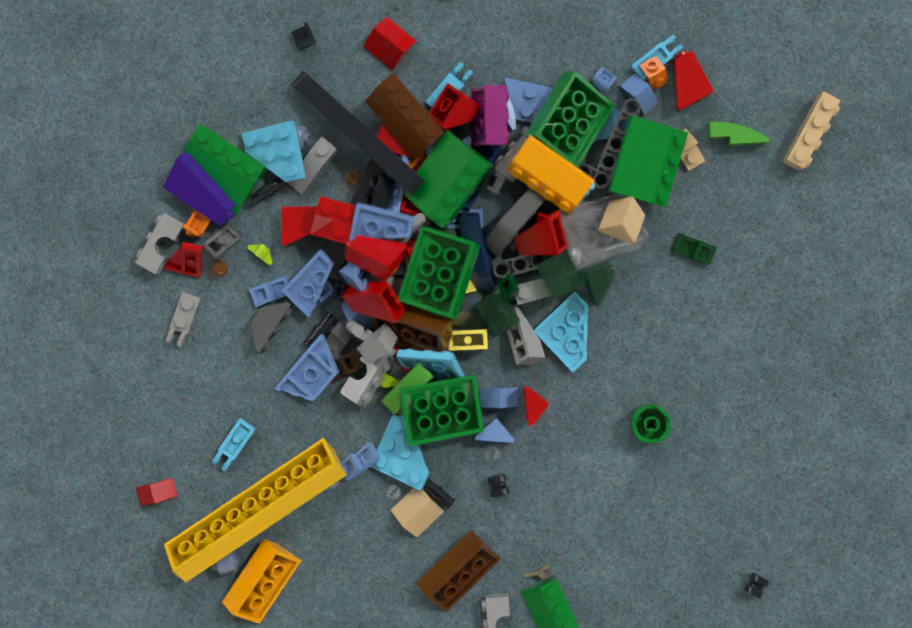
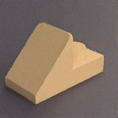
(691, 155)

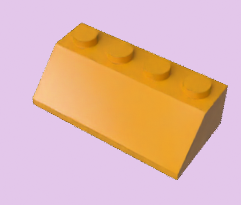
(550, 175)
(261, 581)

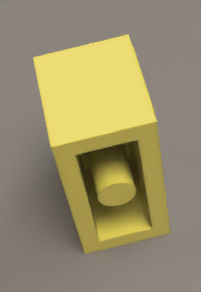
(468, 340)

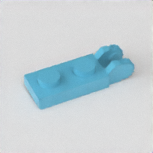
(659, 51)
(452, 80)
(234, 442)

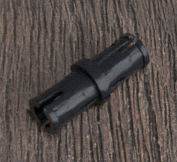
(268, 190)
(321, 328)
(438, 493)

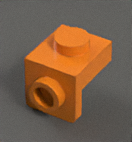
(655, 72)
(196, 224)

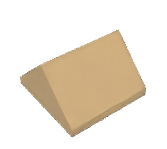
(622, 220)
(416, 511)

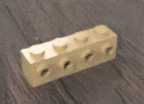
(811, 130)

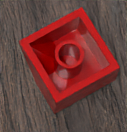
(453, 108)
(333, 220)

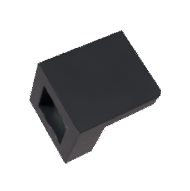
(303, 36)

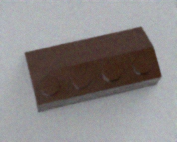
(404, 116)
(420, 329)
(458, 571)

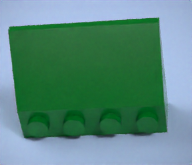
(571, 117)
(648, 161)
(226, 165)
(450, 179)
(439, 272)
(440, 410)

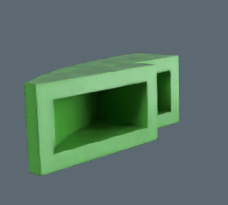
(735, 134)
(416, 376)

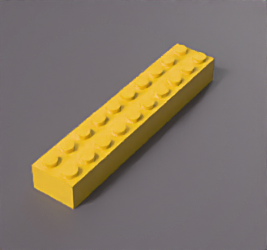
(254, 510)

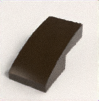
(348, 364)

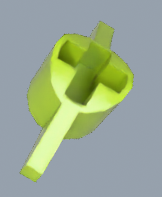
(262, 252)
(389, 381)

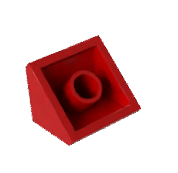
(389, 43)
(534, 405)

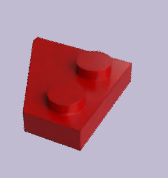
(186, 260)

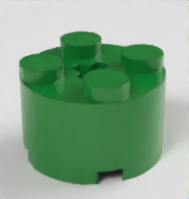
(661, 423)

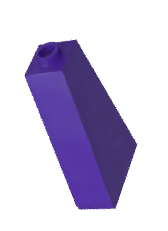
(197, 189)

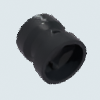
(498, 485)
(754, 589)

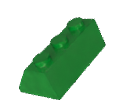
(549, 605)

